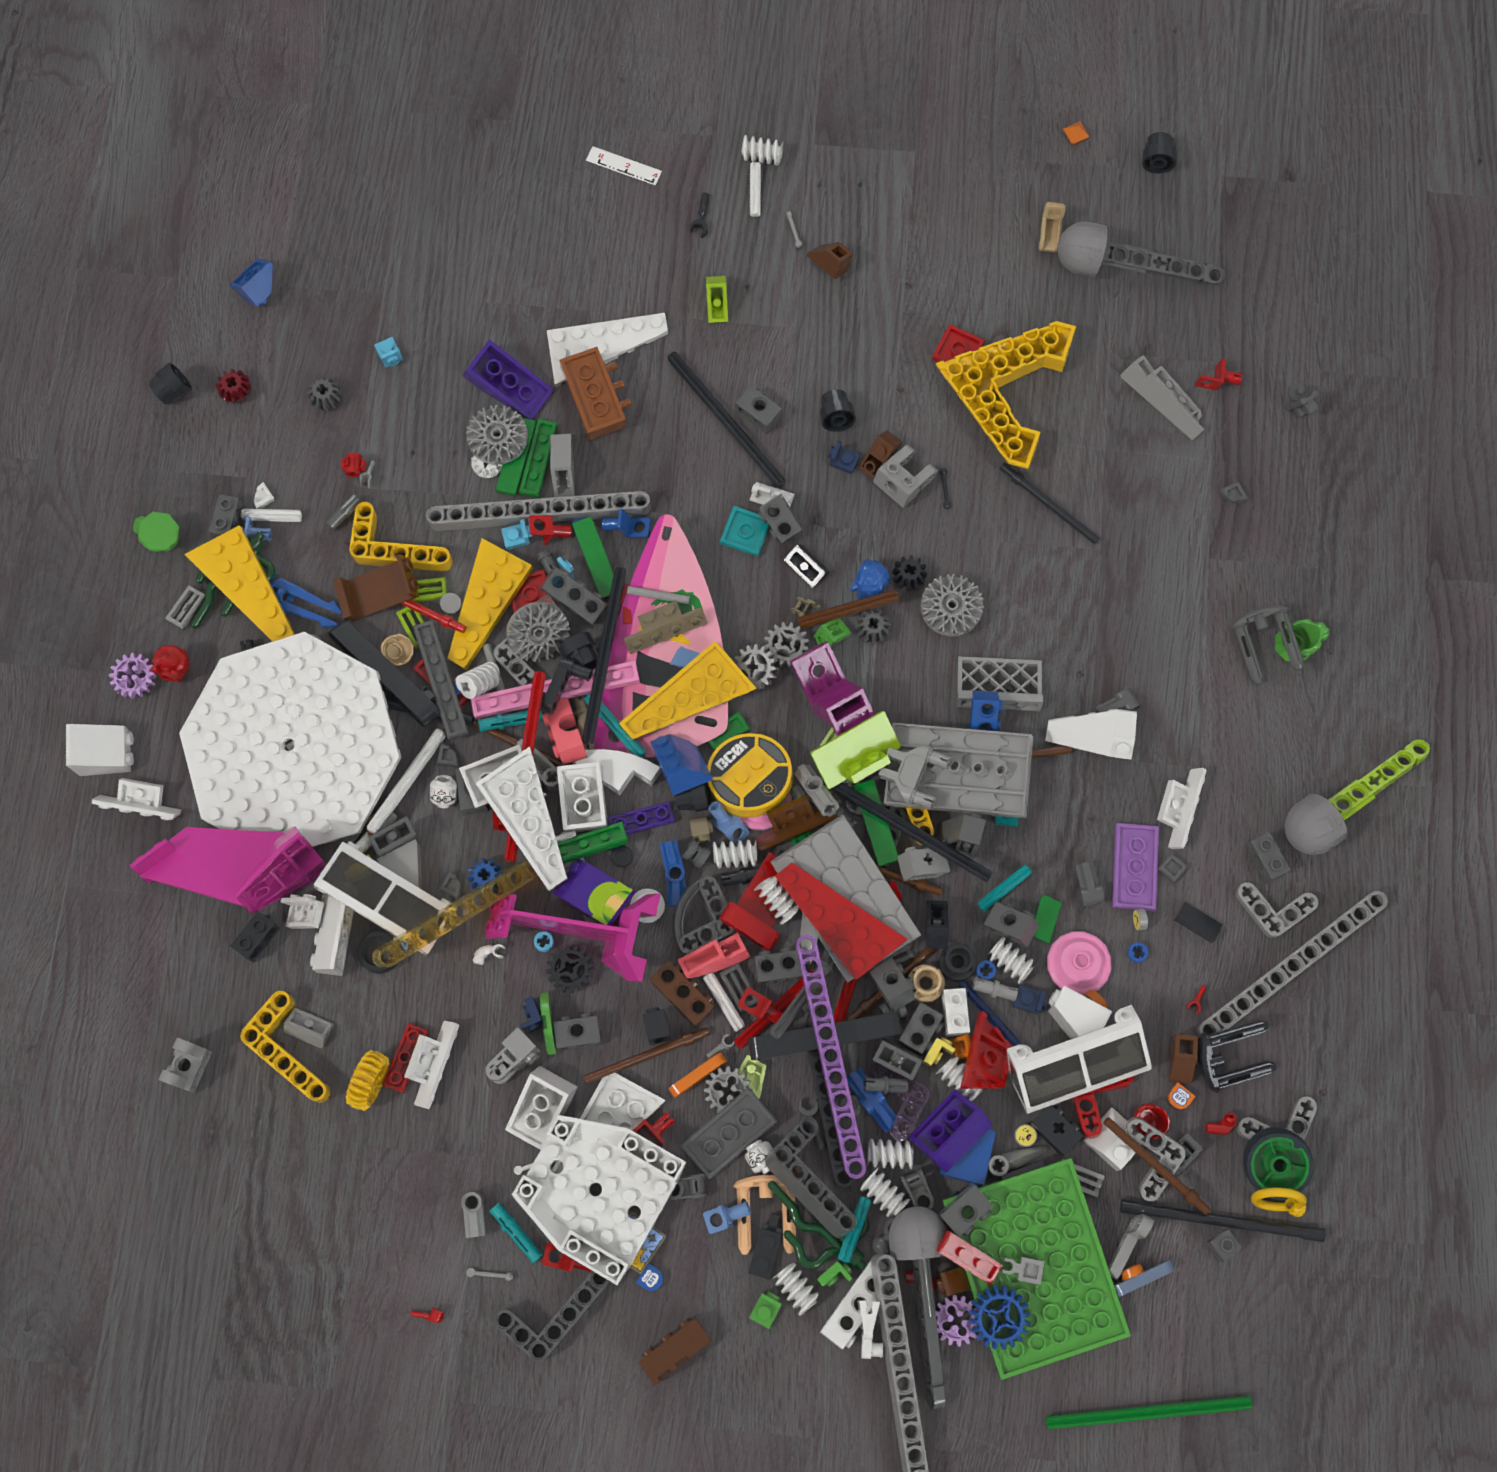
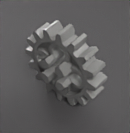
(723, 1078)

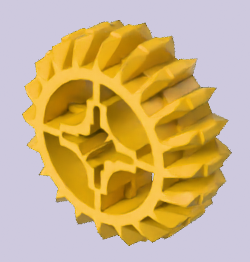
(367, 1080)

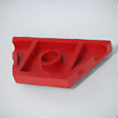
(987, 1057)

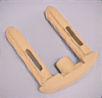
(743, 1191)

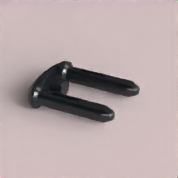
(1208, 1061)

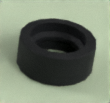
(362, 948)

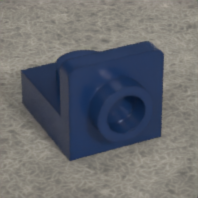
(843, 458)
(1030, 1000)
(531, 1010)

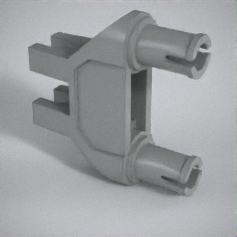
(911, 772)

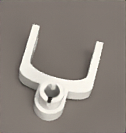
(869, 1348)

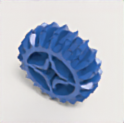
(1016, 1327)

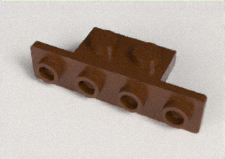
(790, 821)

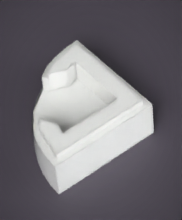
(262, 497)

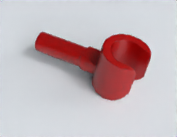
(1197, 999)
(435, 1315)

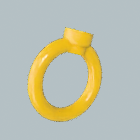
(1294, 1204)

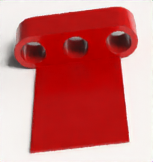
(751, 915)

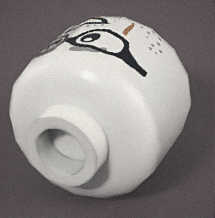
(443, 791)
(756, 1156)

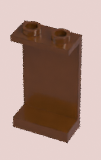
(377, 589)

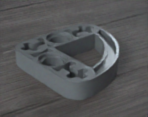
(713, 925)

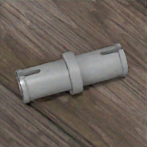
(994, 989)

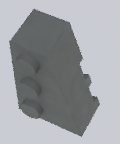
(962, 833)

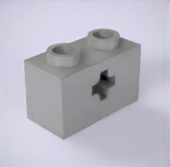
(922, 864)

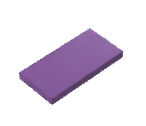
(1135, 867)

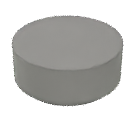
(450, 602)

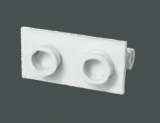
(763, 493)

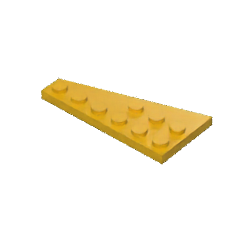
(239, 575)
(490, 591)
(699, 686)

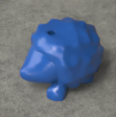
(870, 579)

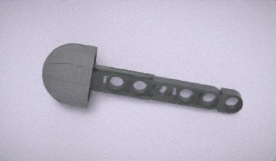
(1085, 248)
(915, 1237)

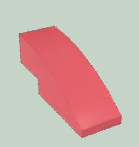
(714, 957)

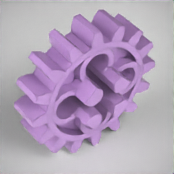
(124, 667)
(943, 1316)

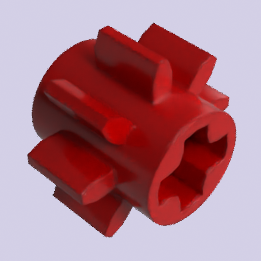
(353, 465)

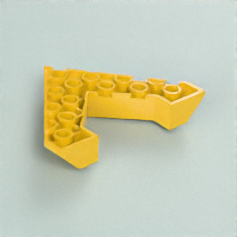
(980, 373)

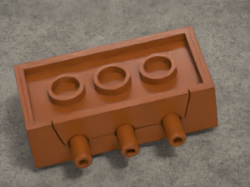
(594, 392)

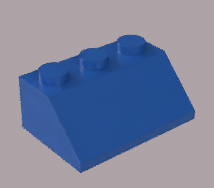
(680, 763)

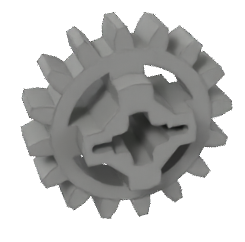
(793, 640)
(756, 658)

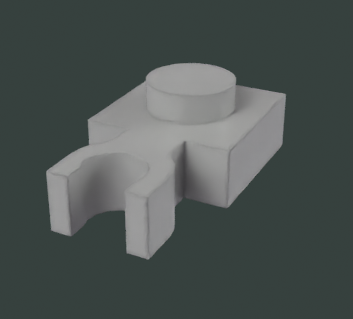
(1027, 1269)

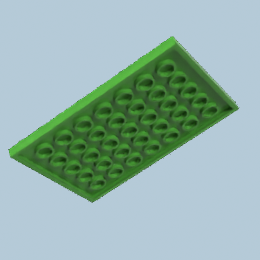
(1046, 1220)

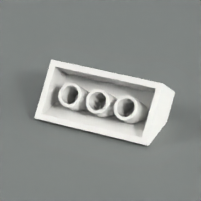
(332, 937)

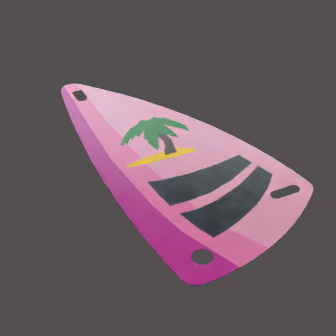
(672, 569)

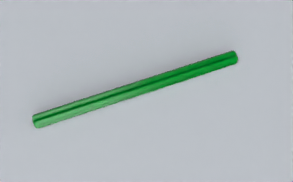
(1148, 1412)

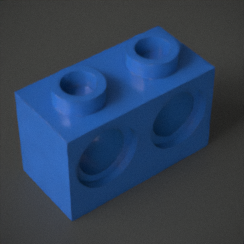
(985, 715)

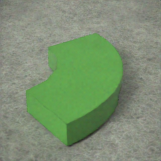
(546, 1013)

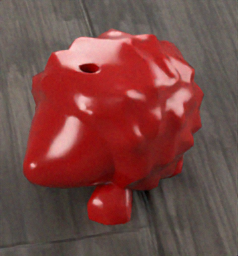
(170, 663)

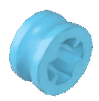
(540, 936)

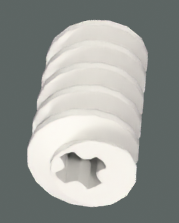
(761, 150)
(478, 680)
(735, 854)
(779, 899)
(1011, 960)
(955, 1073)
(890, 1153)
(884, 1193)
(796, 1288)

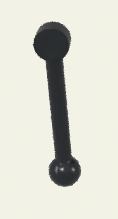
(947, 504)

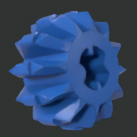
(490, 868)

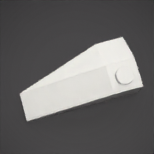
(1102, 733)

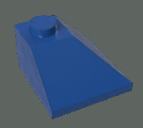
(255, 282)

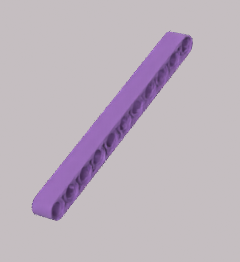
(836, 1065)

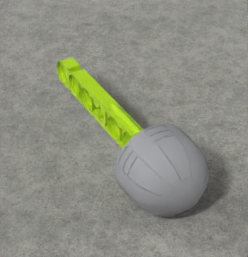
(1318, 823)

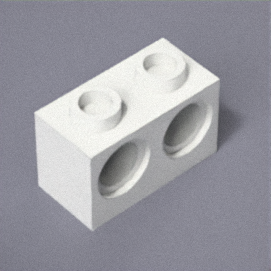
(955, 1012)

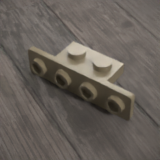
(662, 625)

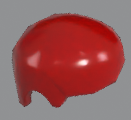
(1153, 1115)

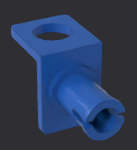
(627, 525)

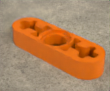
(697, 1075)

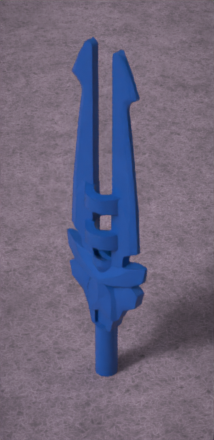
(283, 586)

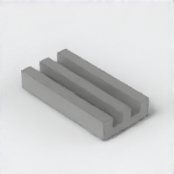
(189, 616)
(1097, 1185)

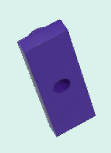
(654, 815)

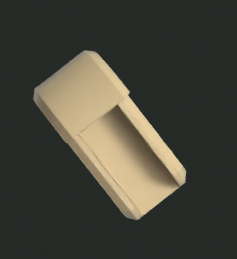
(1051, 226)

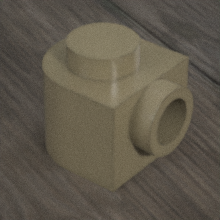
(701, 829)

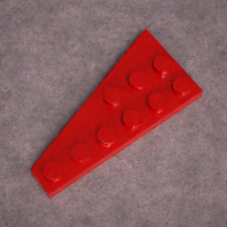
(848, 929)

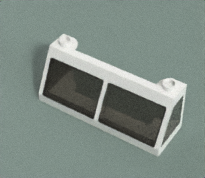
(377, 893)
(1079, 1063)

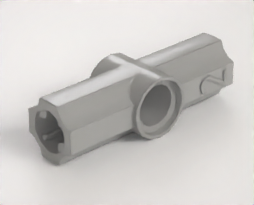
(816, 790)

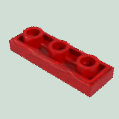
(396, 1072)

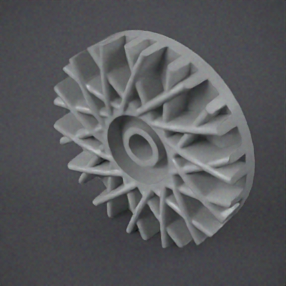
(497, 435)
(955, 592)
(537, 630)

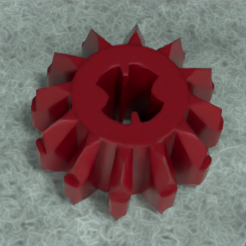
(240, 383)

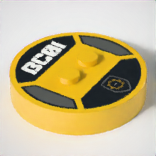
(750, 775)

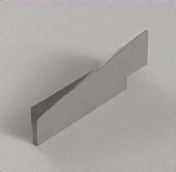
(1164, 395)

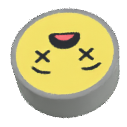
(1140, 919)
(1025, 1135)

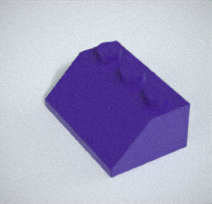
(950, 1130)

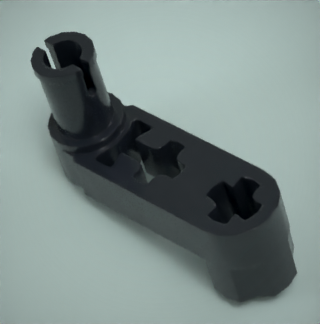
(559, 681)

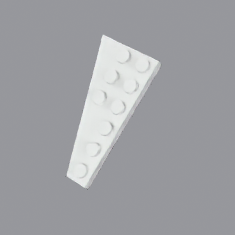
(611, 337)
(521, 806)
(618, 1104)

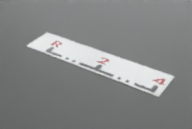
(623, 165)

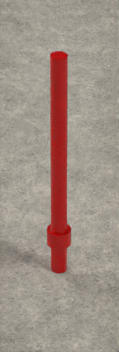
(444, 620)

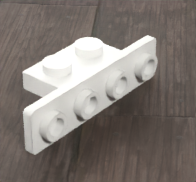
(138, 797)
(1180, 805)
(429, 1062)

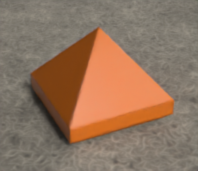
(1076, 133)
(962, 1046)

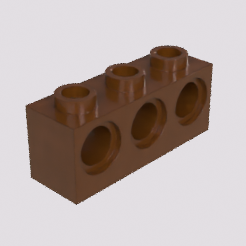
(683, 1005)

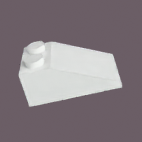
(478, 770)
(582, 797)
(539, 1105)

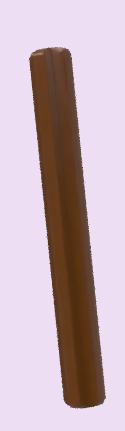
(848, 608)

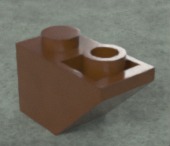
(832, 258)
(881, 451)
(1182, 1058)
(952, 1281)

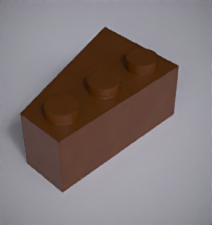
(674, 1350)

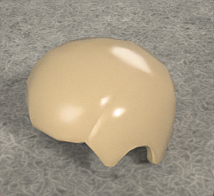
(397, 649)

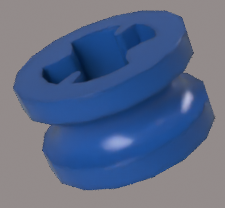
(1144, 951)
(981, 965)

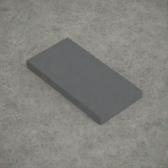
(728, 1133)

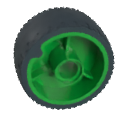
(1276, 1144)

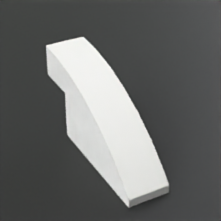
(620, 767)

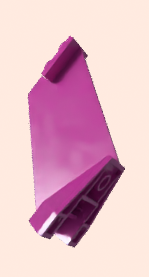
(233, 864)
(618, 937)

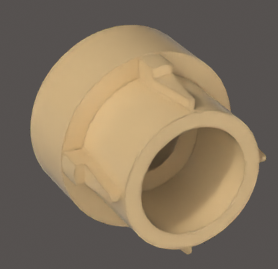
(937, 981)

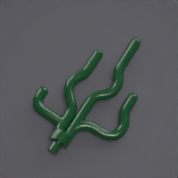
(209, 598)
(836, 1243)

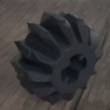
(906, 578)

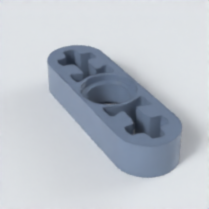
(1149, 1275)

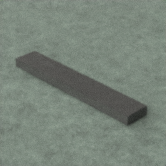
(440, 680)

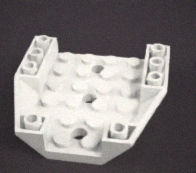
(592, 1227)

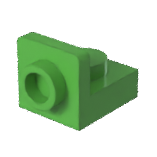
(832, 632)
(830, 1275)
(766, 1309)

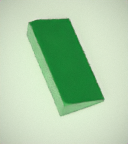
(1046, 918)

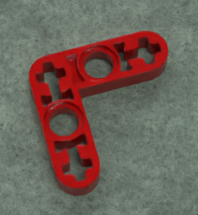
(1096, 1120)

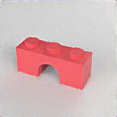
(568, 743)

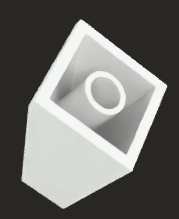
(98, 749)
(1077, 1013)

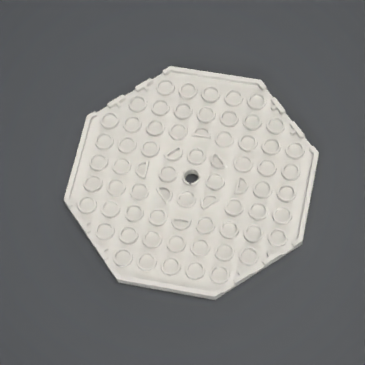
(279, 694)

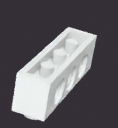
(832, 1329)

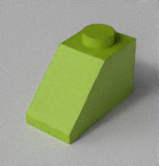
(717, 299)

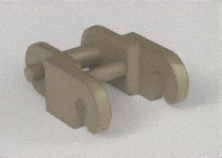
(808, 603)

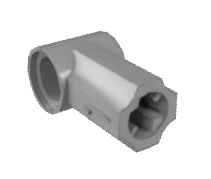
(474, 1218)

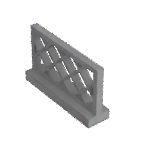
(1011, 701)

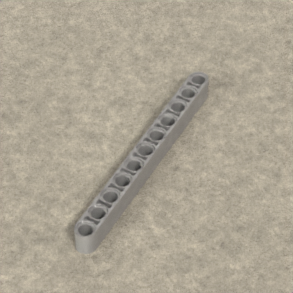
(530, 505)
(1301, 961)
(904, 1369)

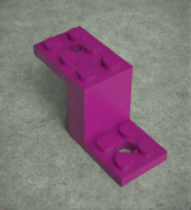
(829, 693)

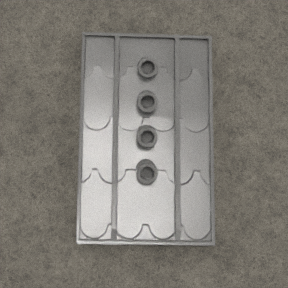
(985, 772)
(843, 864)

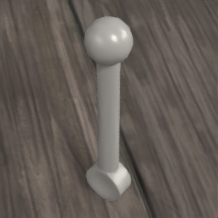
(798, 243)
(471, 1273)

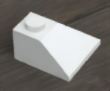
(1110, 1146)

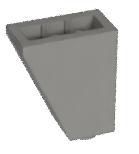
(562, 465)
(405, 862)

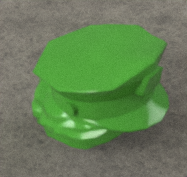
(157, 531)
(1308, 635)

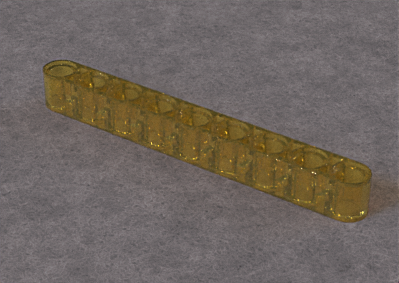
(450, 917)

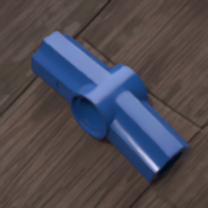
(672, 860)
(872, 1101)

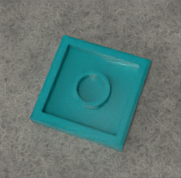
(745, 531)

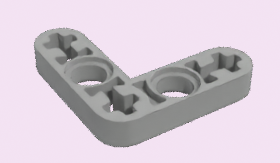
(505, 646)
(1277, 918)
(1255, 1124)
(1164, 1157)
(1137, 1229)

